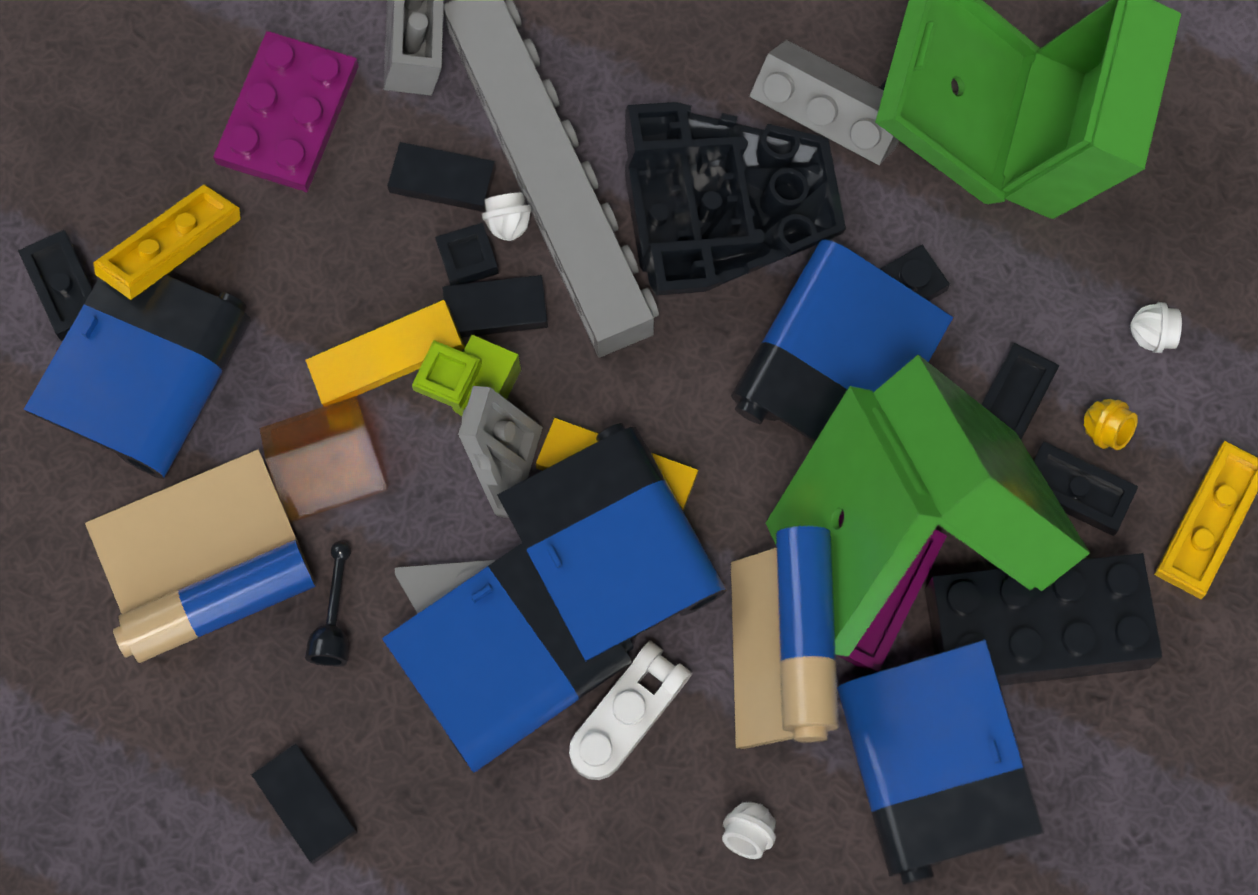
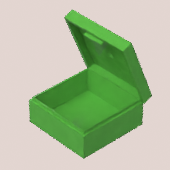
(1027, 118)
(915, 461)

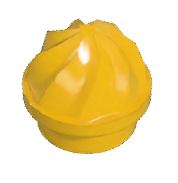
(1110, 423)

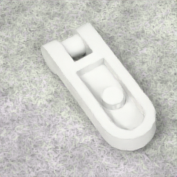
(625, 714)

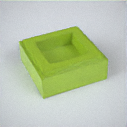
(447, 375)

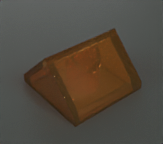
(322, 459)

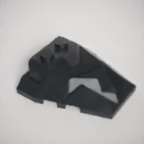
(723, 195)

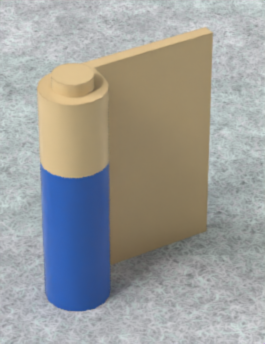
(198, 556)
(785, 641)

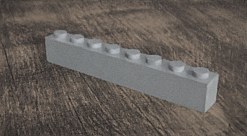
(550, 174)

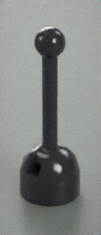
(328, 643)

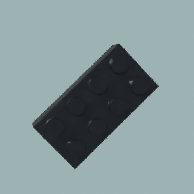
(1079, 626)

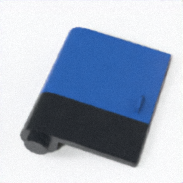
(835, 331)
(140, 369)
(611, 542)
(497, 659)
(939, 760)

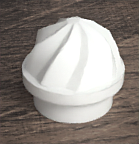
(507, 215)
(1157, 327)
(749, 830)

